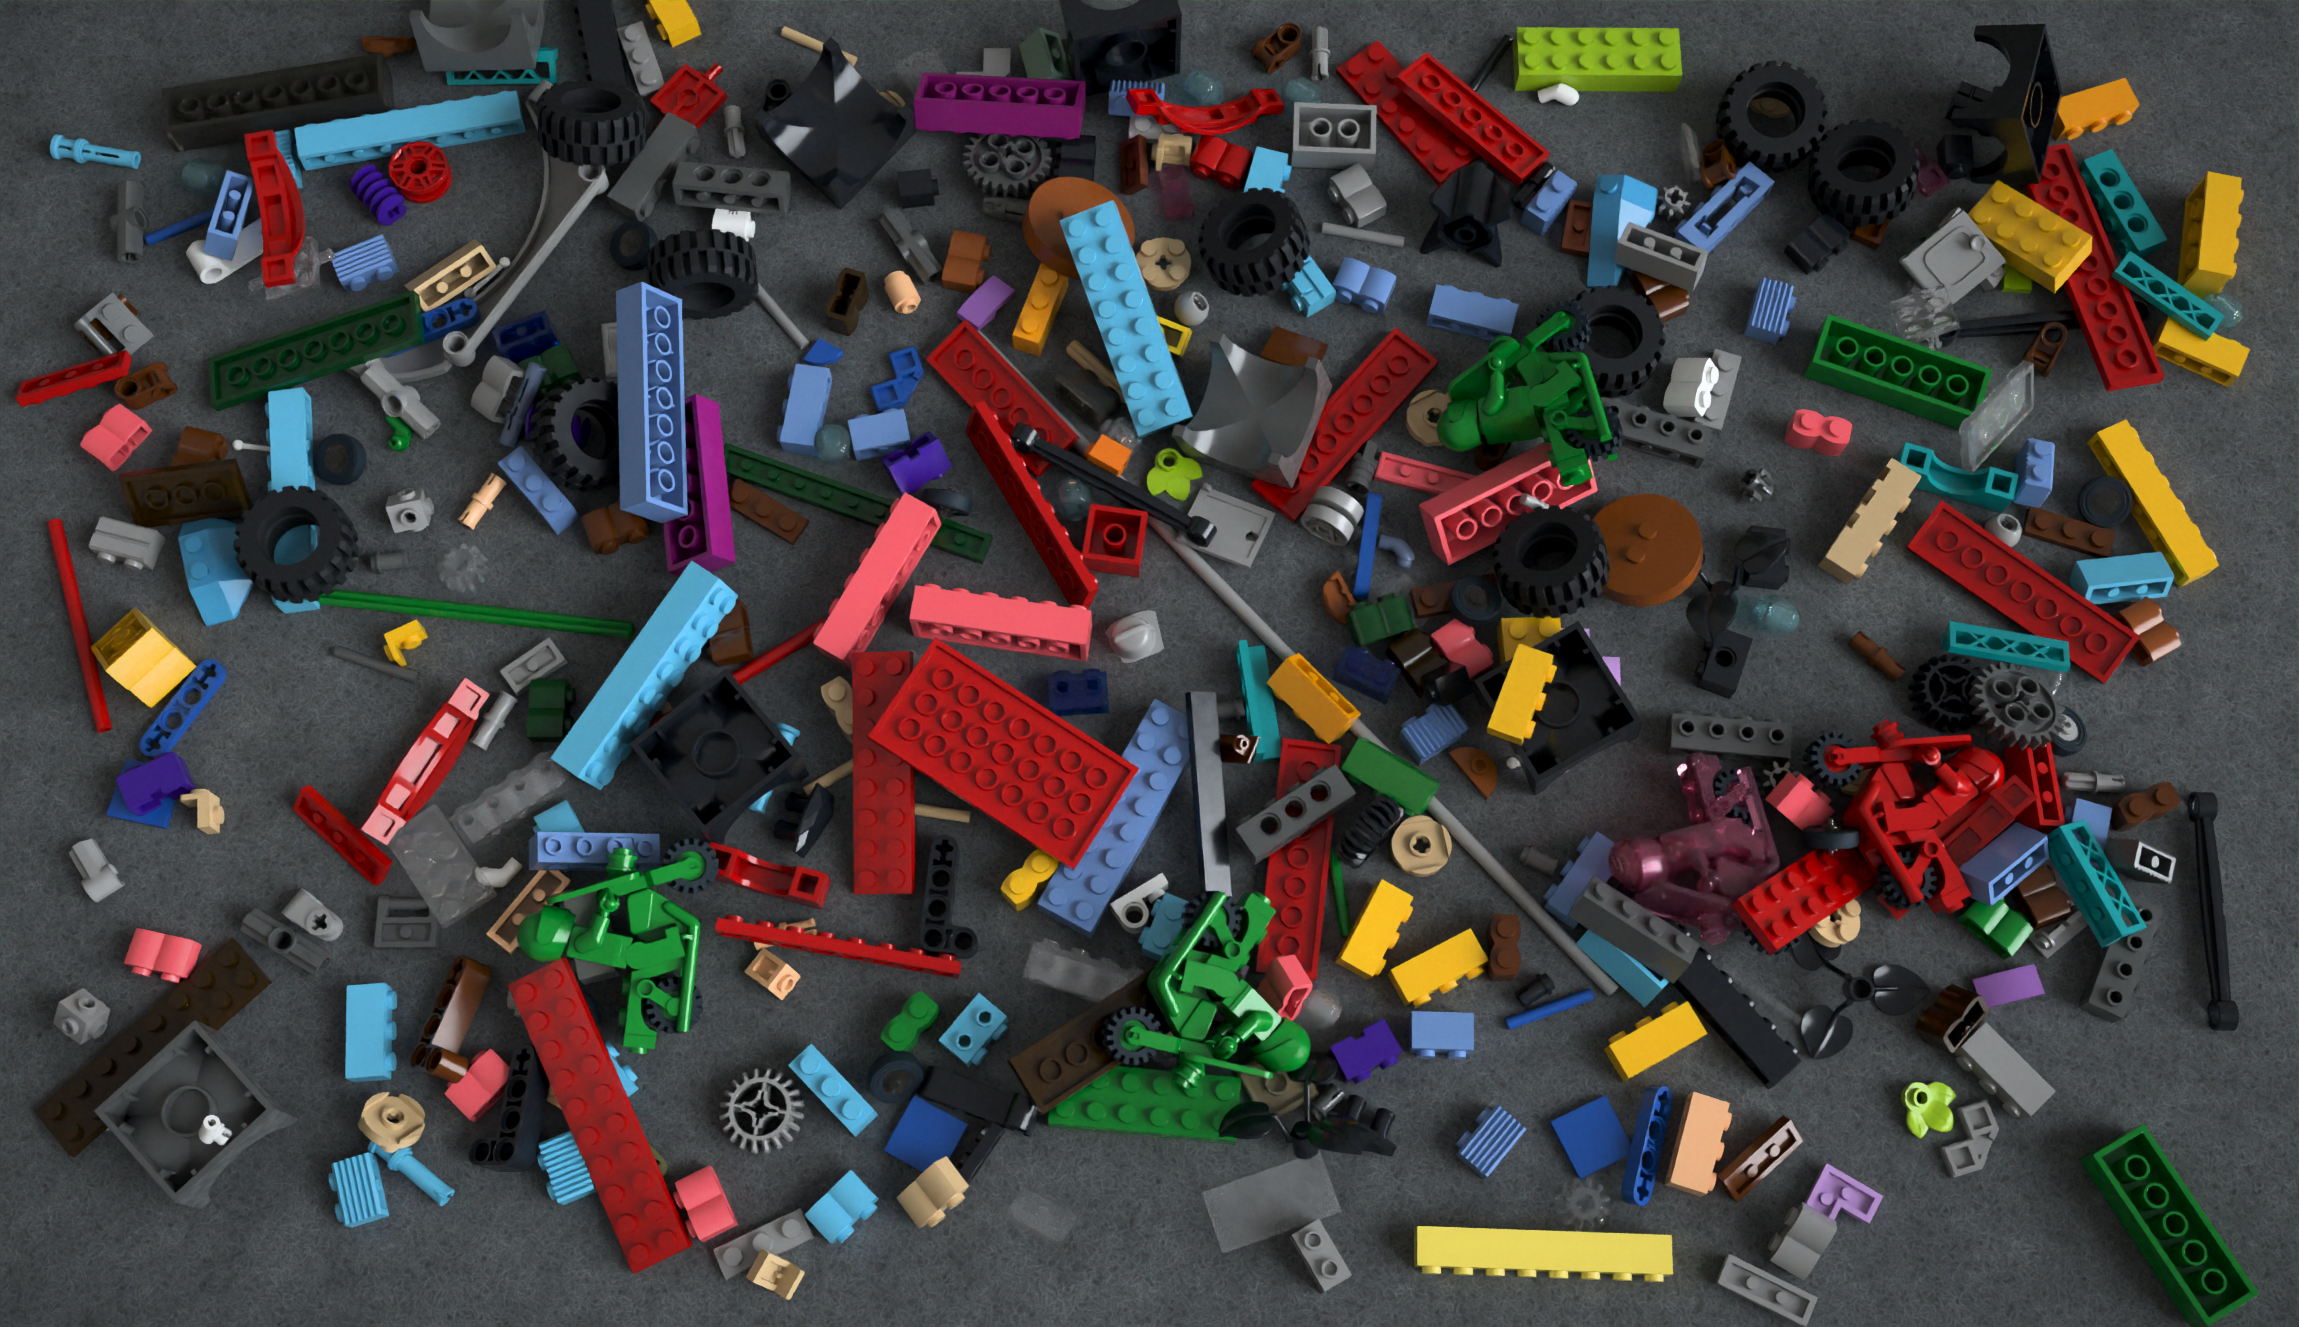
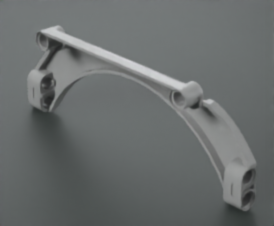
(564, 198)

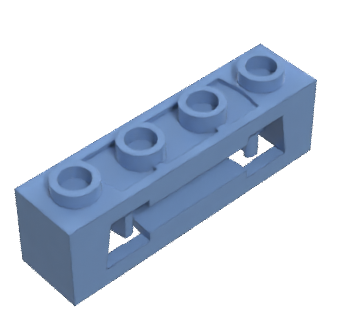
(1750, 182)
(588, 850)

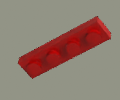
(74, 378)
(342, 835)

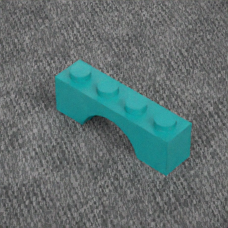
(1984, 488)

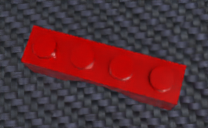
(783, 882)

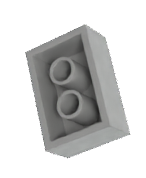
(1333, 135)

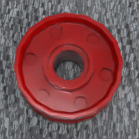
(416, 158)

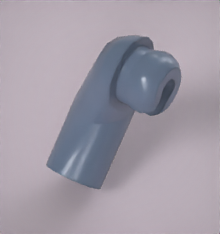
(1400, 548)

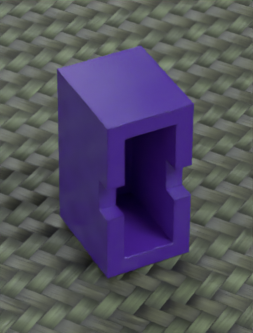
(916, 465)
(149, 784)
(1360, 1056)

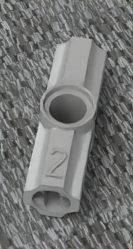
(400, 401)

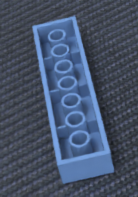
(651, 403)
(1162, 756)

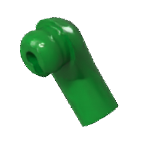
(402, 434)

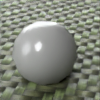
(1191, 308)
(2005, 528)

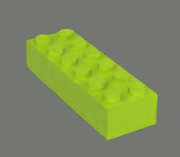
(1597, 59)

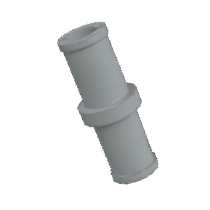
(493, 720)

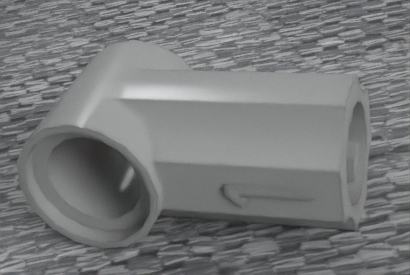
(97, 874)

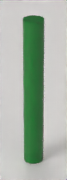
(1339, 894)

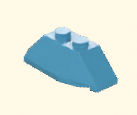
(212, 569)

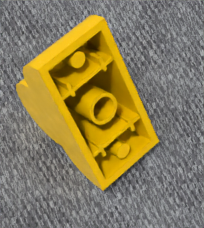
(142, 658)

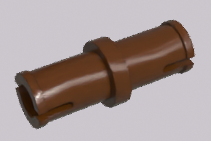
(1877, 656)

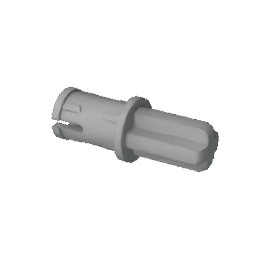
(1319, 53)
(734, 131)
(2093, 782)

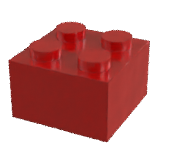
(1115, 540)

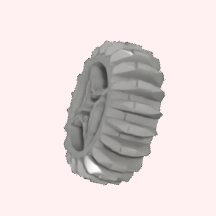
(759, 1124)

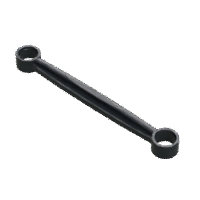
(2024, 323)
(1195, 528)
(2222, 1011)

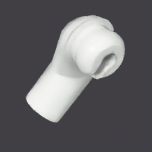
(1559, 92)
(501, 877)
(214, 1130)

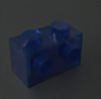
(526, 337)
(1367, 674)
(1078, 693)

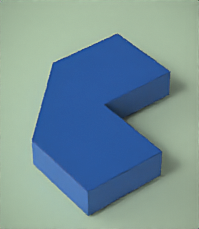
(898, 391)

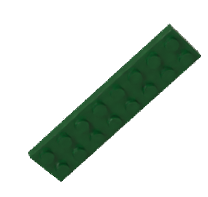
(316, 350)

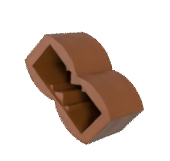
(965, 262)
(2156, 635)

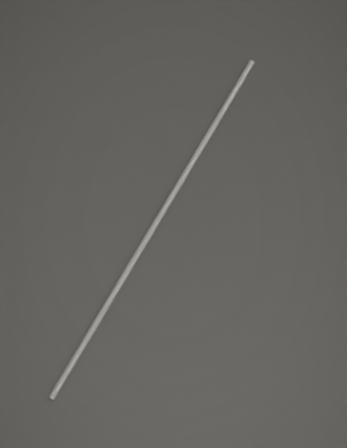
(1435, 808)

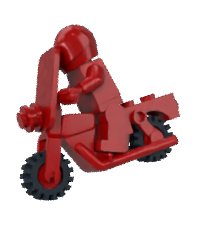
(1891, 824)

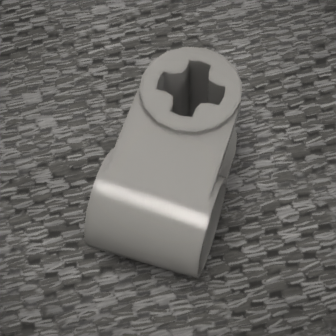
(311, 914)

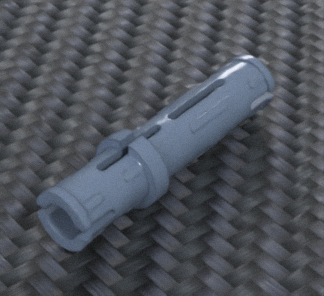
(524, 399)

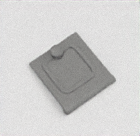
(1950, 259)
(1233, 522)

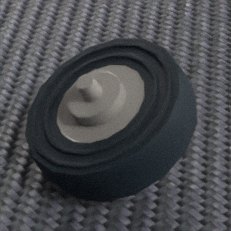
(2071, 737)

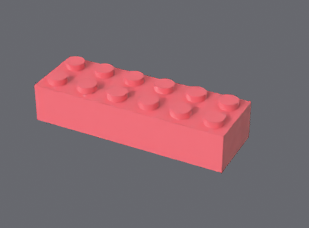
(1480, 508)
(877, 581)
(1001, 622)

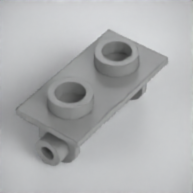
(2054, 936)

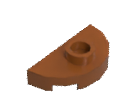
(387, 45)
(1337, 598)
(1477, 768)

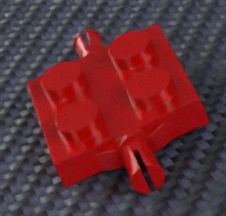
(690, 95)

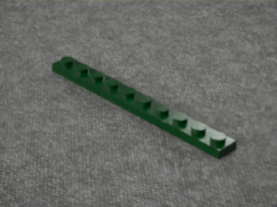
(844, 499)

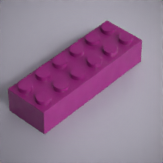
(1000, 105)
(707, 529)

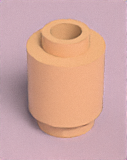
(901, 292)

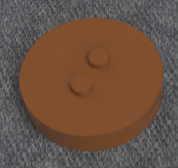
(1056, 201)
(1650, 549)

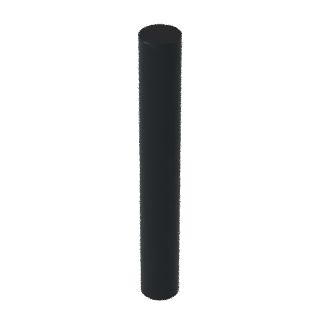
(1491, 62)

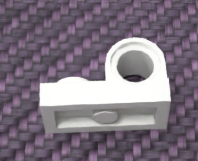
(1136, 901)

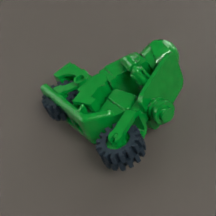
(1555, 401)
(667, 932)
(1182, 992)

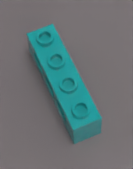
(2131, 211)

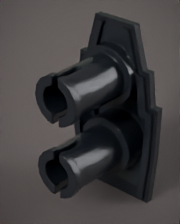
(814, 817)
(1375, 1137)

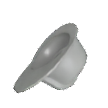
(1135, 636)

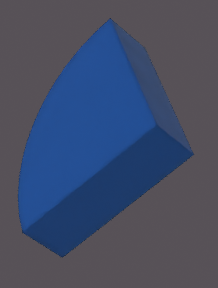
(822, 353)

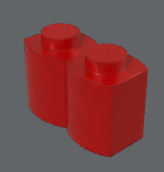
(1221, 162)

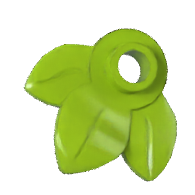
(1174, 478)
(1931, 1111)

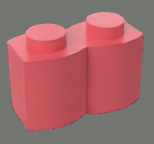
(1823, 434)
(115, 437)
(1459, 645)
(1799, 803)
(162, 954)
(1285, 986)
(480, 1086)
(705, 1204)

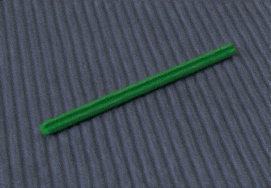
(478, 613)

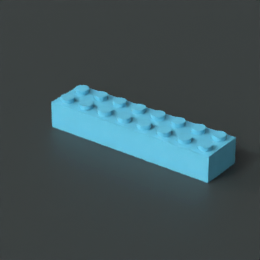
(1126, 319)
(645, 676)

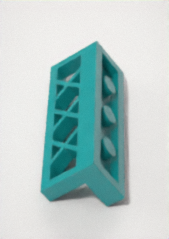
(545, 54)
(2167, 295)
(2006, 646)
(1258, 700)
(2088, 884)

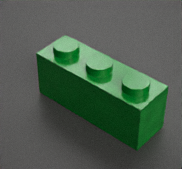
(1390, 776)

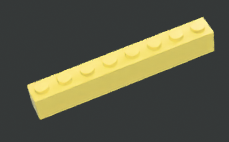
(1543, 1252)

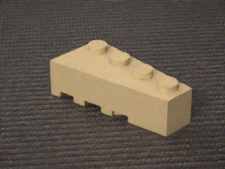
(1870, 521)

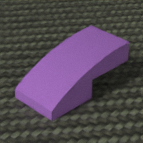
(984, 302)
(2009, 986)

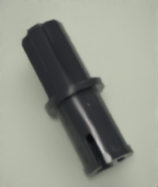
(1532, 185)

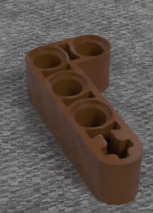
(450, 1020)

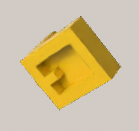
(407, 637)

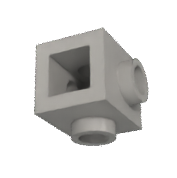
(409, 510)
(81, 1016)

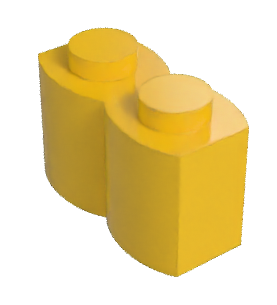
(1024, 883)

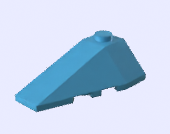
(1615, 203)

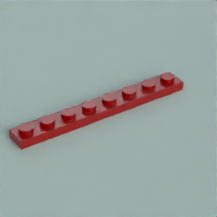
(826, 944)

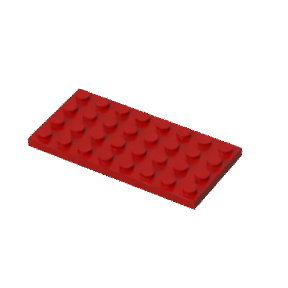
(1003, 753)

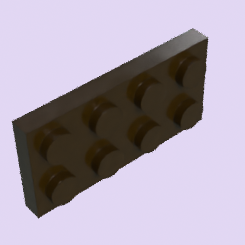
(185, 493)

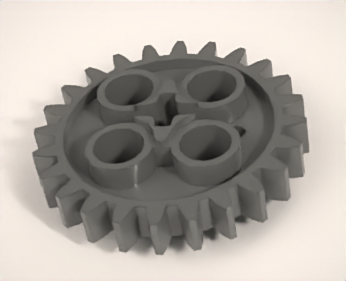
(1007, 163)
(2016, 705)

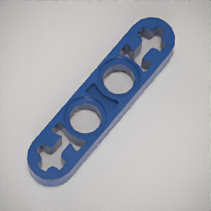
(461, 323)
(1367, 545)
(179, 706)
(1635, 1187)

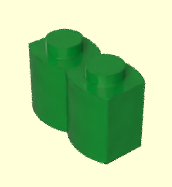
(1996, 926)
(916, 1018)

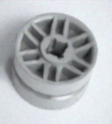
(1332, 515)

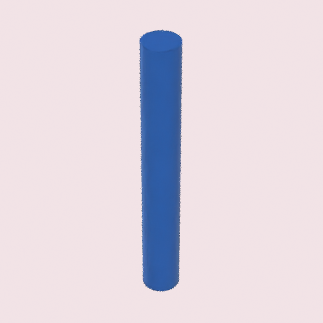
(179, 227)
(1549, 1008)

